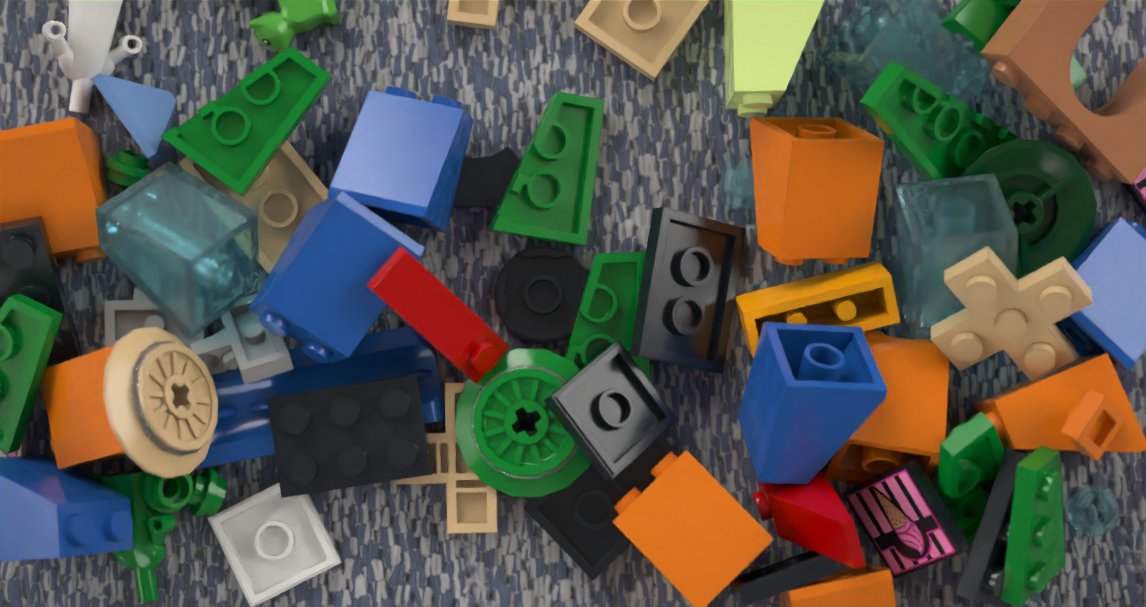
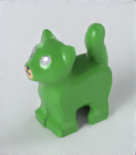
(295, 17)

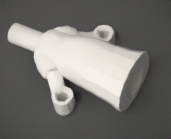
(88, 46)

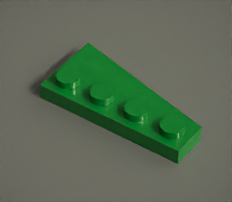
(928, 125)

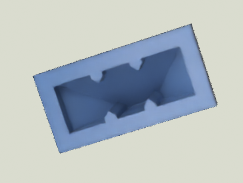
(142, 110)

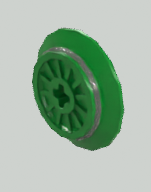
(488, 418)

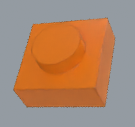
(1093, 424)

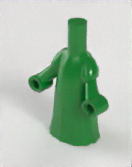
(148, 532)

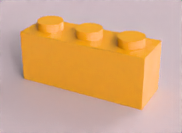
(845, 297)

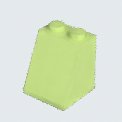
(763, 50)

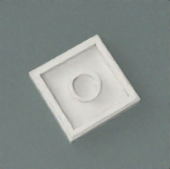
(273, 543)

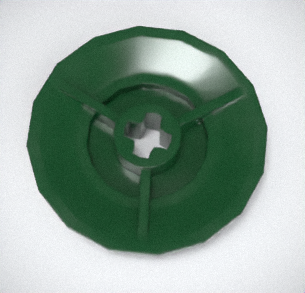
(1053, 192)

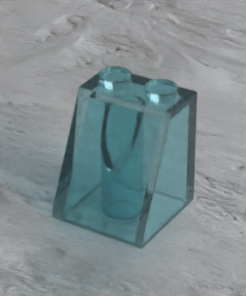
(910, 36)
(939, 227)
(182, 245)

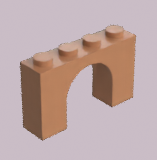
(1035, 56)

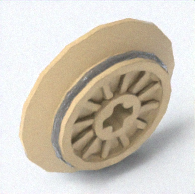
(160, 402)

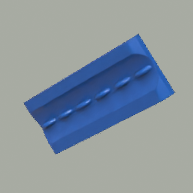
(243, 410)

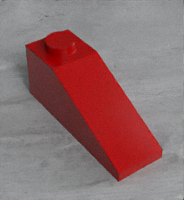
(437, 315)
(811, 518)

